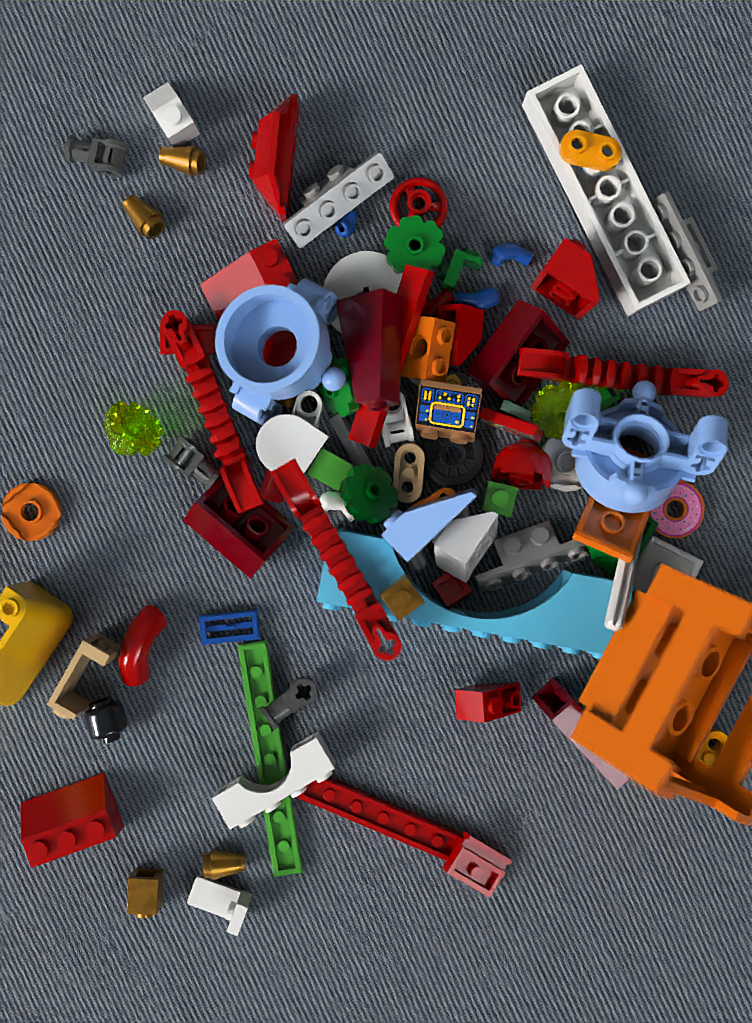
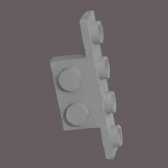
(335, 197)
(690, 250)
(529, 553)

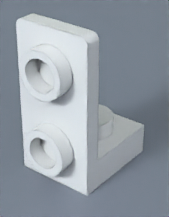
(220, 900)

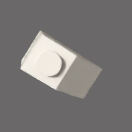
(171, 115)

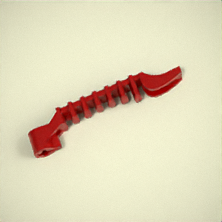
(193, 358)
(673, 381)
(333, 550)

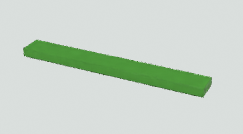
(269, 756)

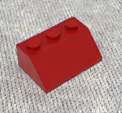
(569, 279)
(69, 820)

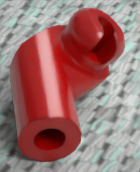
(430, 306)

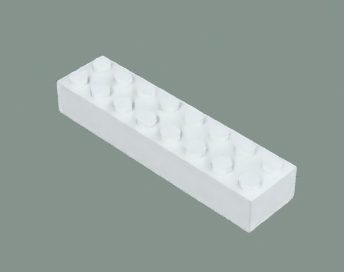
(609, 202)

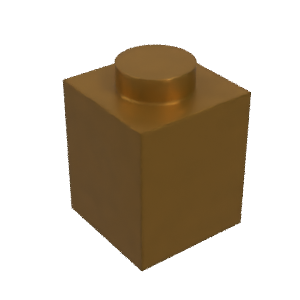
(401, 597)
(145, 892)

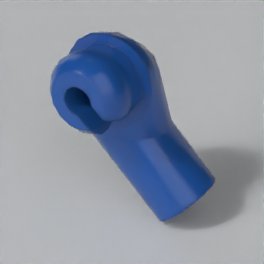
(346, 225)
(510, 251)
(481, 299)

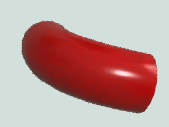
(137, 643)

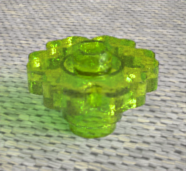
(551, 407)
(132, 429)

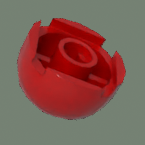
(523, 466)

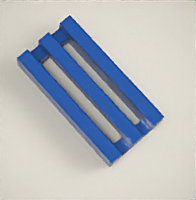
(255, 623)

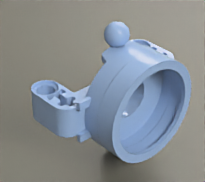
(248, 326)
(631, 481)

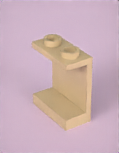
(65, 701)

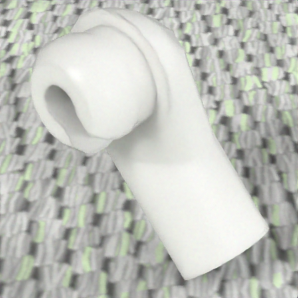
(332, 501)

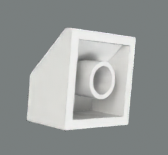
(464, 544)

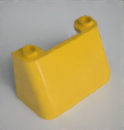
(35, 629)

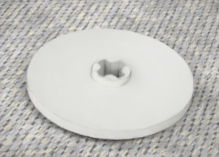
(359, 272)

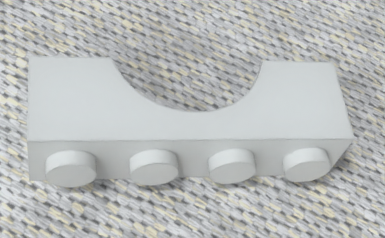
(243, 799)

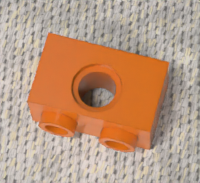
(430, 350)

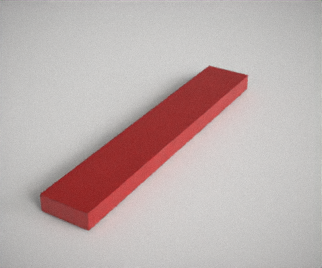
(414, 290)
(382, 817)

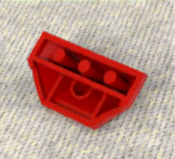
(276, 155)

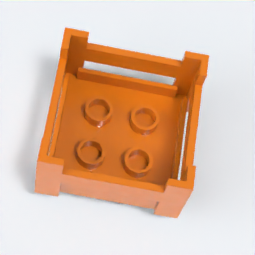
(665, 689)

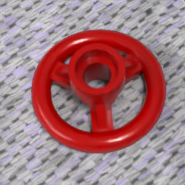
(419, 195)

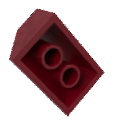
(498, 360)
(242, 538)

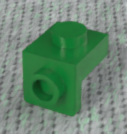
(451, 270)

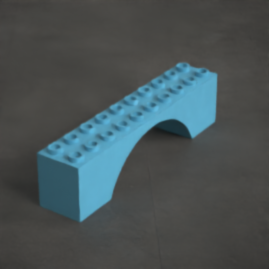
(563, 615)

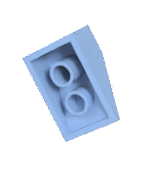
(419, 524)

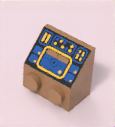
(447, 411)

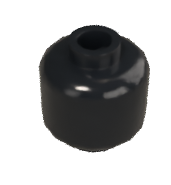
(105, 720)

